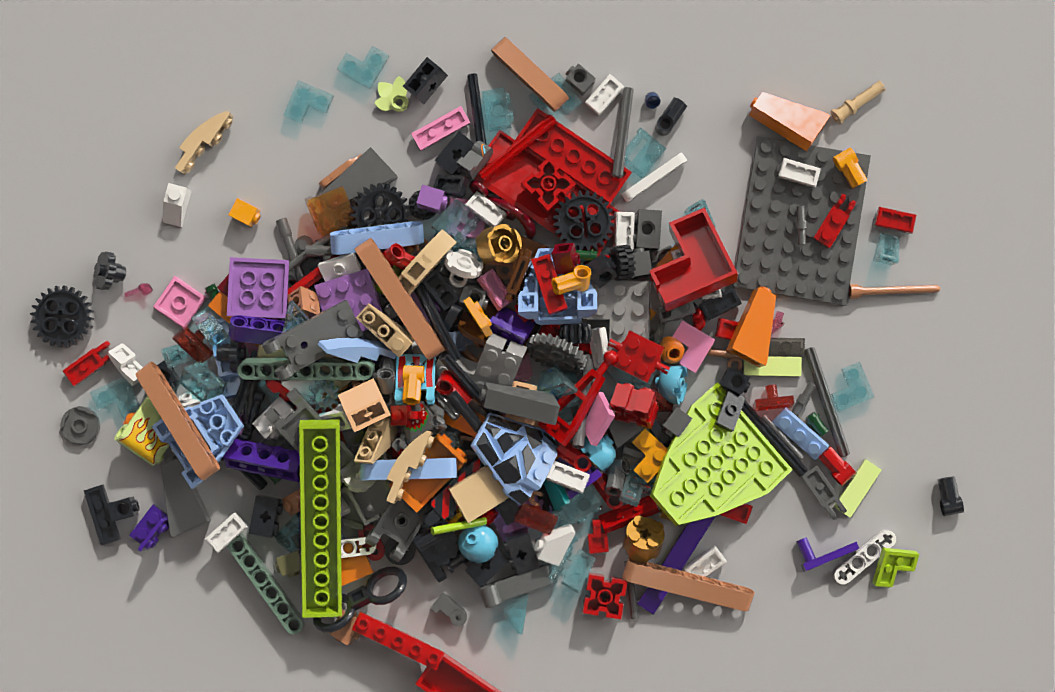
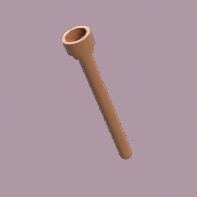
(857, 291)

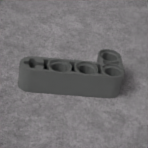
(515, 585)

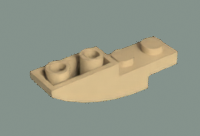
(206, 133)
(426, 260)
(413, 457)

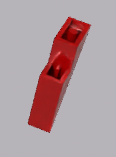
(398, 640)

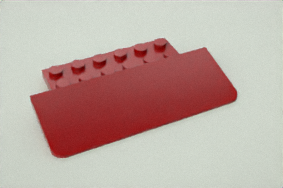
(575, 157)

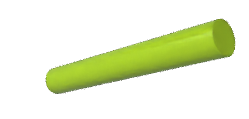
(458, 526)

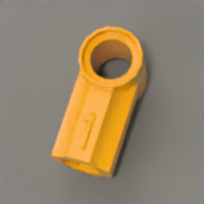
(848, 164)
(576, 280)
(413, 379)

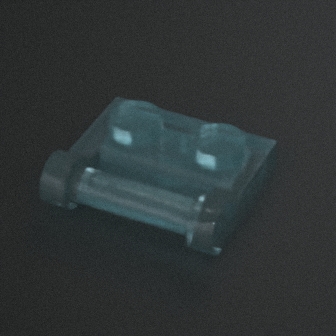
(647, 156)

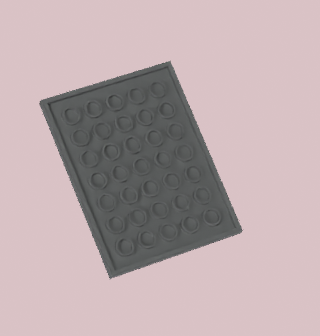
(769, 236)

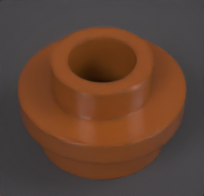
(501, 274)

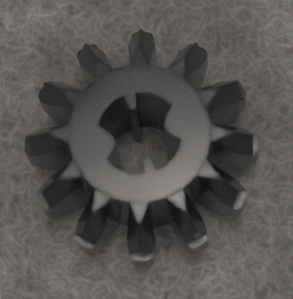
(576, 333)

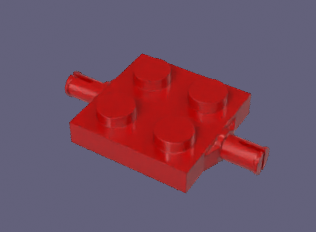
(639, 356)

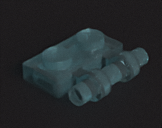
(452, 217)
(578, 570)

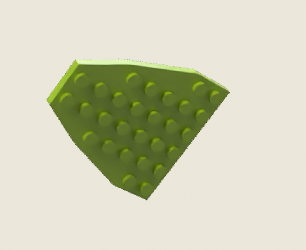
(715, 468)

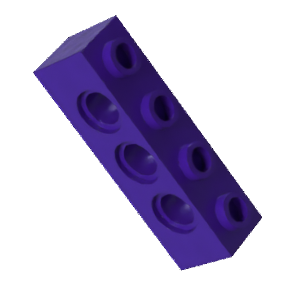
(251, 458)

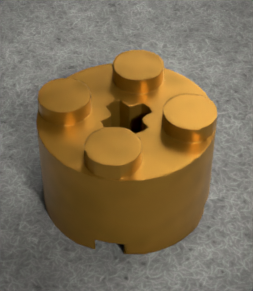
(498, 245)
(644, 539)

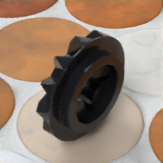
(417, 212)
(408, 556)

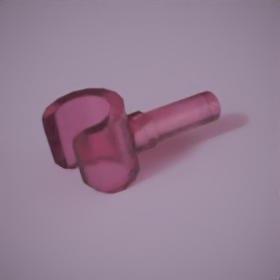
(145, 289)

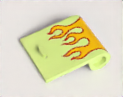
(140, 436)

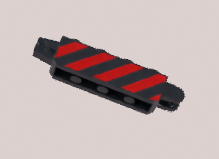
(442, 503)

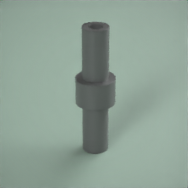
(801, 225)
(803, 399)

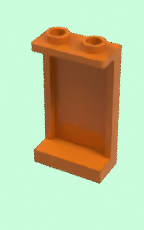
(420, 491)

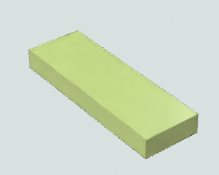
(775, 367)
(858, 487)

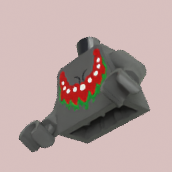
(432, 421)

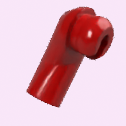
(699, 319)

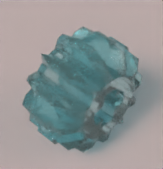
(316, 391)

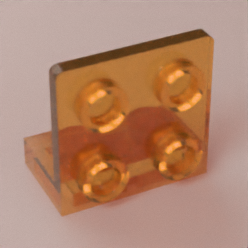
(330, 210)

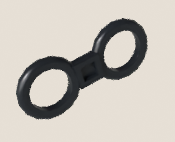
(363, 596)

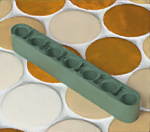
(316, 373)
(263, 587)

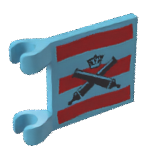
(429, 376)

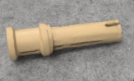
(850, 106)

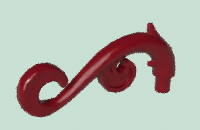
(511, 210)

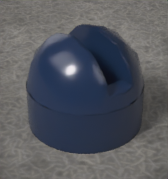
(652, 100)

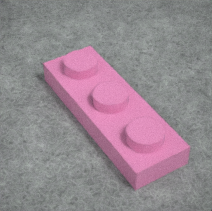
(440, 128)

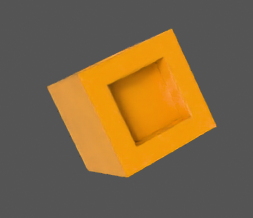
(245, 213)

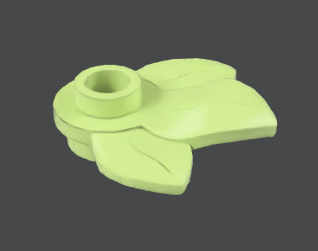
(390, 94)

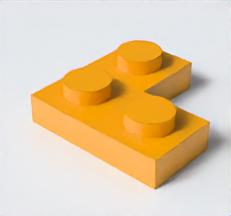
(478, 316)
(654, 454)

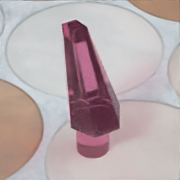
(777, 322)

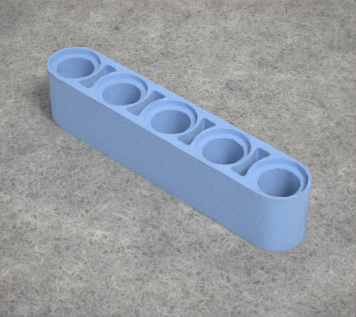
(384, 236)
(431, 469)

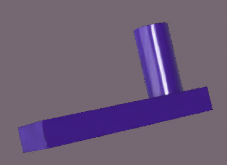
(810, 559)

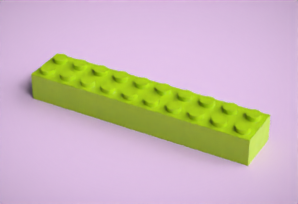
(320, 518)

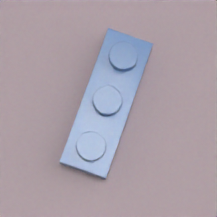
(800, 433)

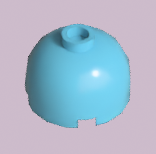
(673, 384)
(602, 454)
(478, 543)

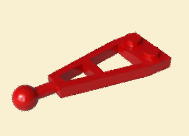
(563, 431)

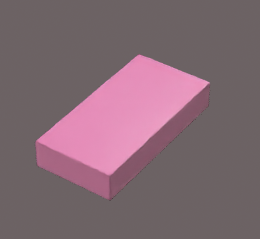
(495, 289)

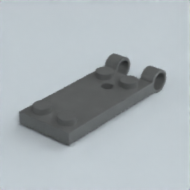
(330, 324)
(290, 426)
(401, 533)

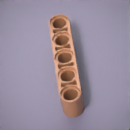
(529, 74)

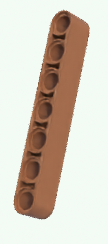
(399, 299)
(177, 421)
(688, 584)

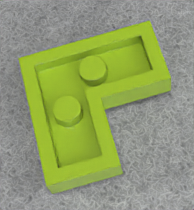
(891, 561)

